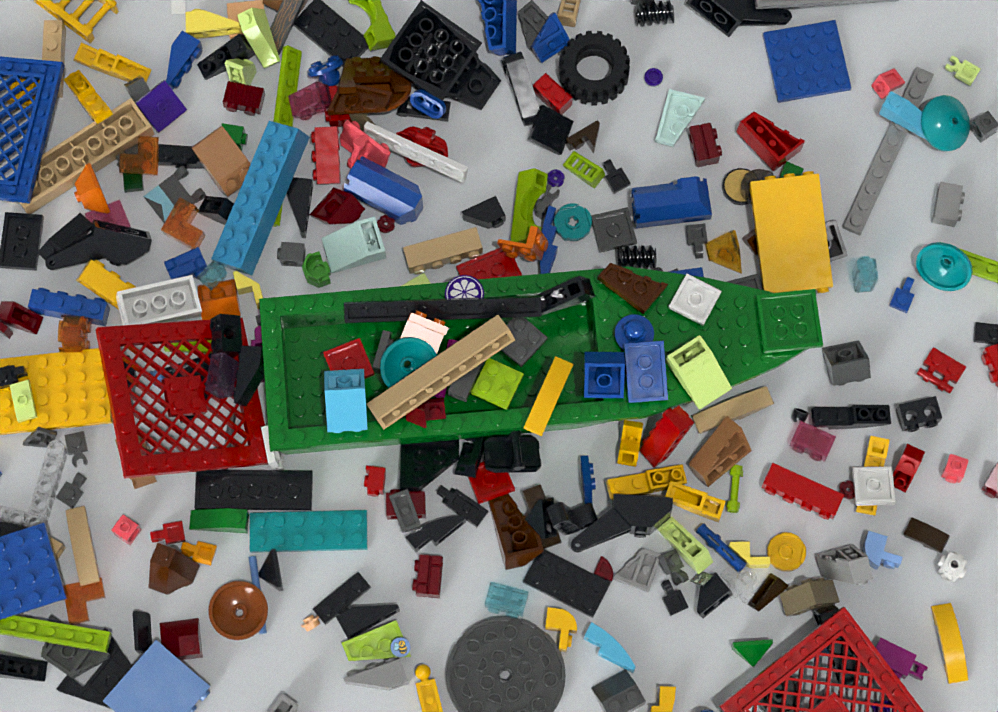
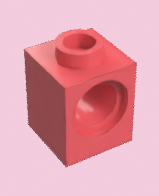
(126, 529)

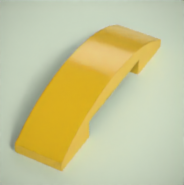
(875, 457)
(951, 643)

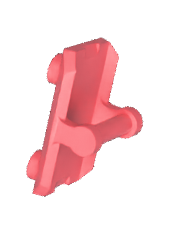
(363, 145)

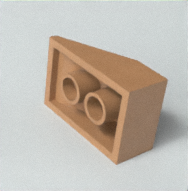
(222, 160)

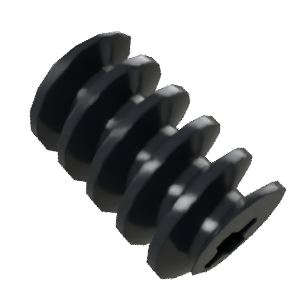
(654, 12)
(636, 257)

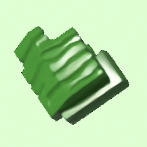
(316, 270)

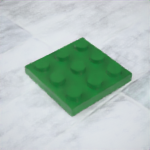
(789, 321)

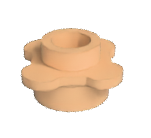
(310, 622)

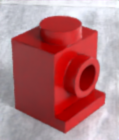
(375, 481)

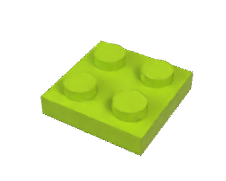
(497, 383)

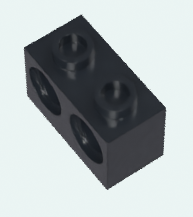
(917, 409)

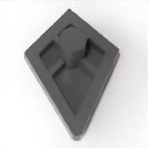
(40, 438)

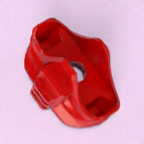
(426, 138)

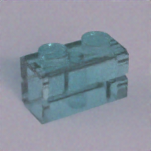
(865, 274)
(506, 600)

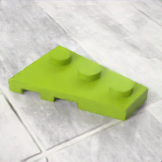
(373, 644)

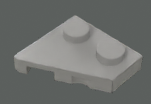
(640, 570)

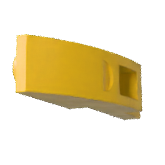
(88, 97)
(646, 483)

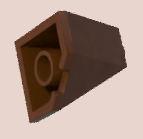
(170, 570)

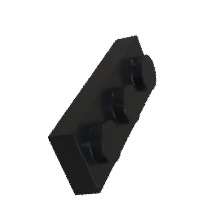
(341, 598)

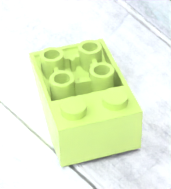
(698, 372)

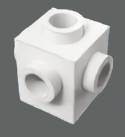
(947, 571)

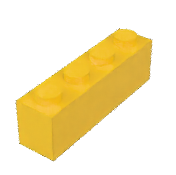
(102, 282)

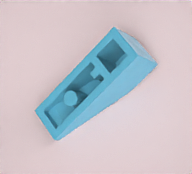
(902, 113)

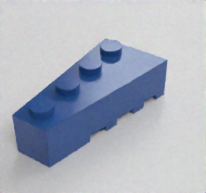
(500, 24)

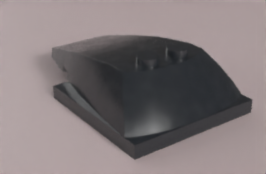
(441, 59)

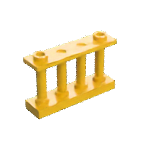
(71, 20)

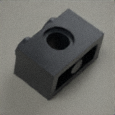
(231, 327)

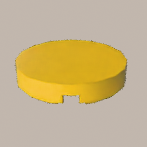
(786, 552)

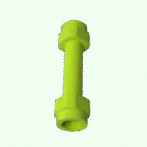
(733, 505)

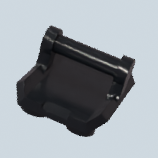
(511, 453)

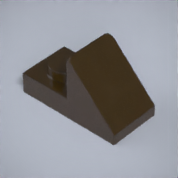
(588, 134)

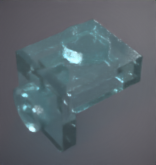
(212, 275)

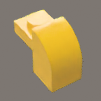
(630, 443)
(563, 622)

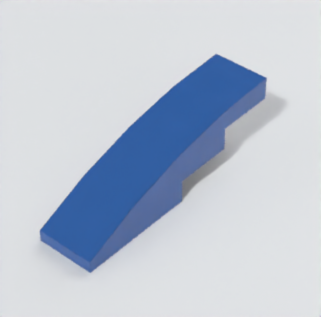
(549, 232)

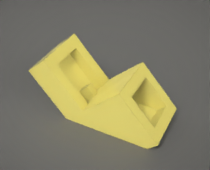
(247, 285)
(742, 549)

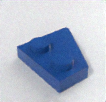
(550, 39)

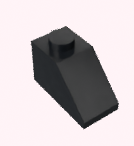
(216, 208)
(485, 214)
(712, 595)

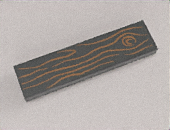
(284, 21)

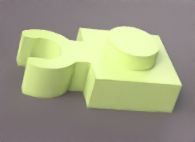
(964, 71)

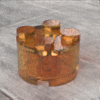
(73, 333)

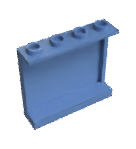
(158, 685)

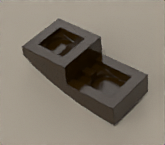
(927, 535)

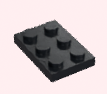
(21, 241)

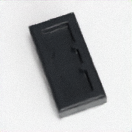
(986, 333)

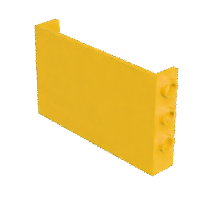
(791, 233)

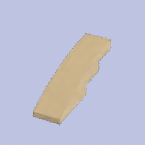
(734, 408)
(82, 546)

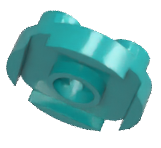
(570, 232)

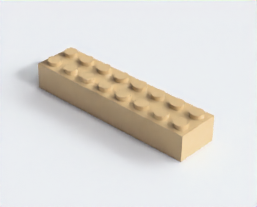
(94, 145)

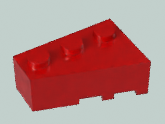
(768, 140)

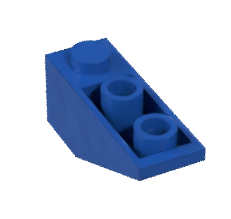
(182, 55)

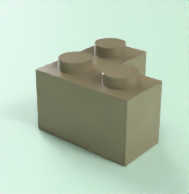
(809, 596)

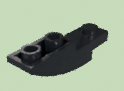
(178, 156)
(851, 417)

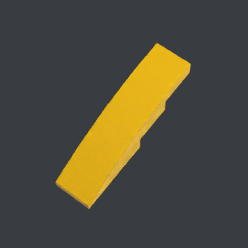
(110, 64)
(548, 396)

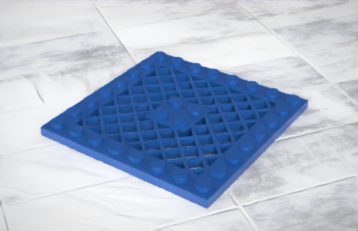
(21, 183)

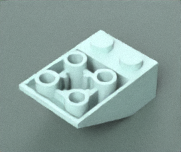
(354, 245)

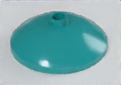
(938, 124)
(944, 266)
(402, 350)

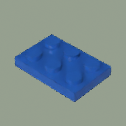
(645, 371)

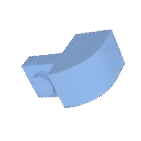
(874, 549)

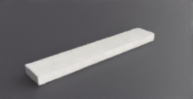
(417, 152)

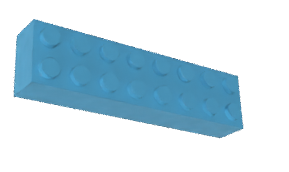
(260, 197)

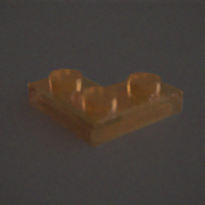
(145, 161)
(78, 598)

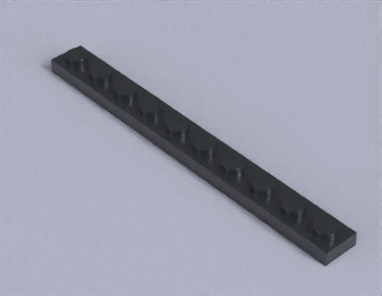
(443, 308)

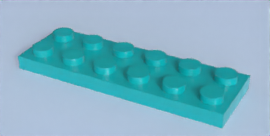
(308, 531)

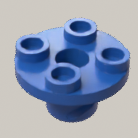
(327, 70)
(633, 330)

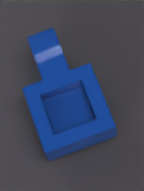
(902, 297)

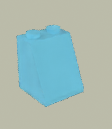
(345, 400)

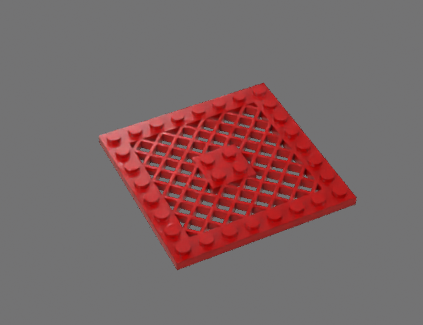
(182, 398)
(838, 625)

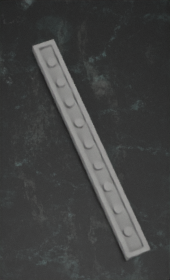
(885, 157)

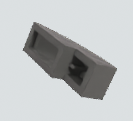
(463, 386)

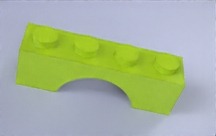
(380, 32)
(530, 187)

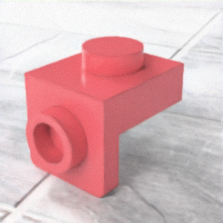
(954, 469)

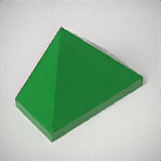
(752, 650)

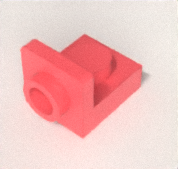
(887, 82)

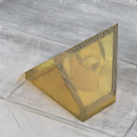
(725, 251)

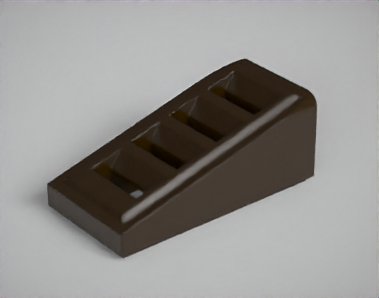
(767, 592)

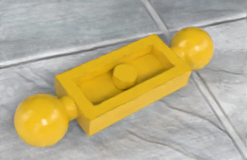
(427, 690)

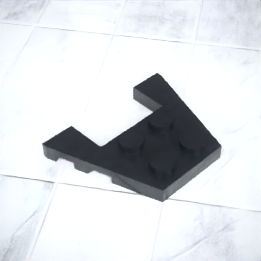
(102, 681)

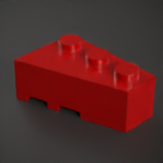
(326, 155)

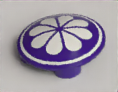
(464, 287)

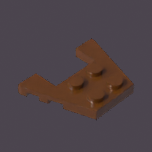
(370, 71)

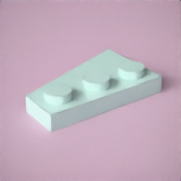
(676, 116)

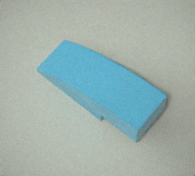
(609, 647)

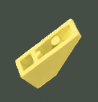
(207, 24)

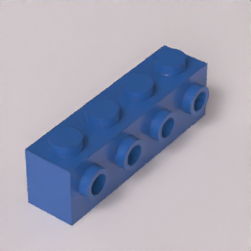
(60, 303)

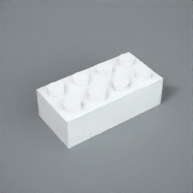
(160, 302)

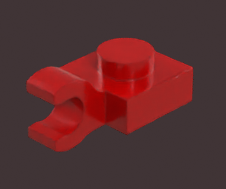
(171, 533)

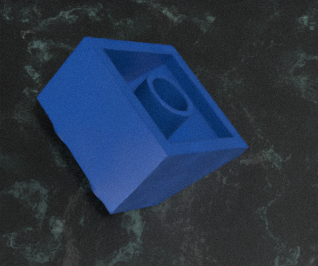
(604, 374)

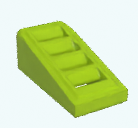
(593, 177)

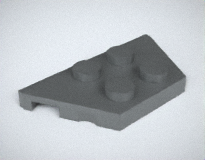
(69, 659)

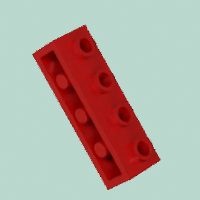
(666, 435)
(802, 491)

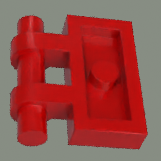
(944, 366)

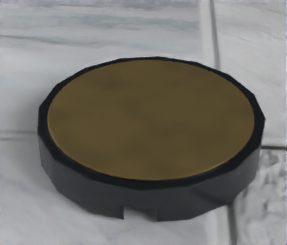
(732, 185)

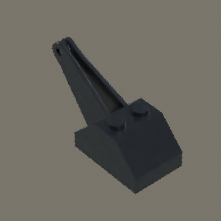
(730, 14)
(106, 240)
(628, 515)

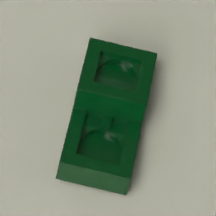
(133, 182)

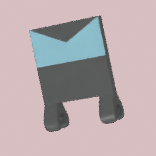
(167, 193)

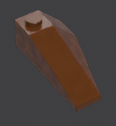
(515, 536)

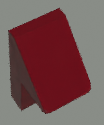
(429, 410)

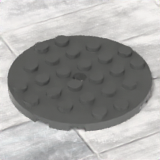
(505, 646)

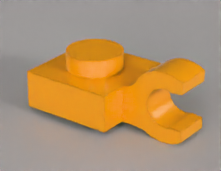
(201, 553)

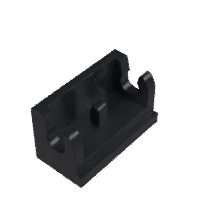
(470, 457)

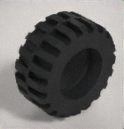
(594, 45)

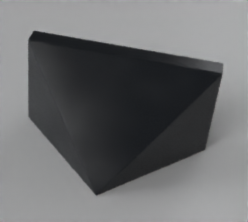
(539, 518)
(271, 571)

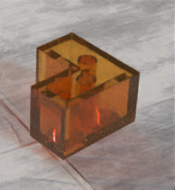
(179, 225)

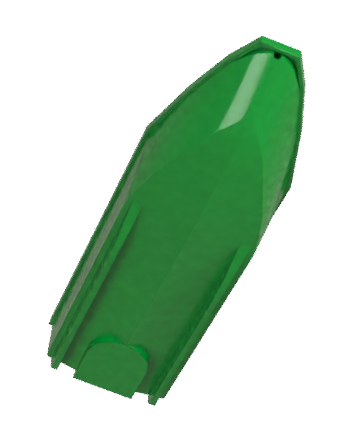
(305, 326)

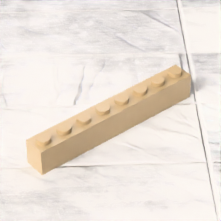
(440, 372)

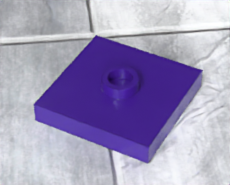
(160, 106)

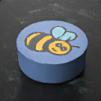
(400, 647)

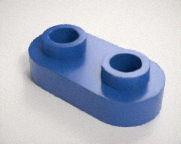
(429, 104)

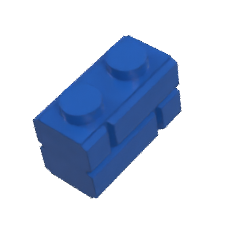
(186, 264)

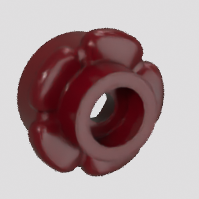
(386, 228)
(843, 489)

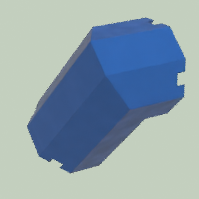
(385, 191)
(671, 203)

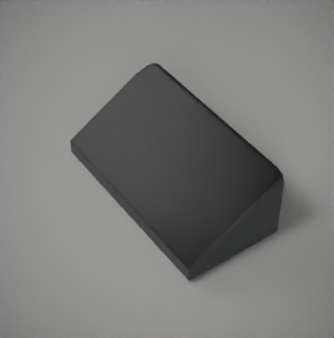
(142, 631)

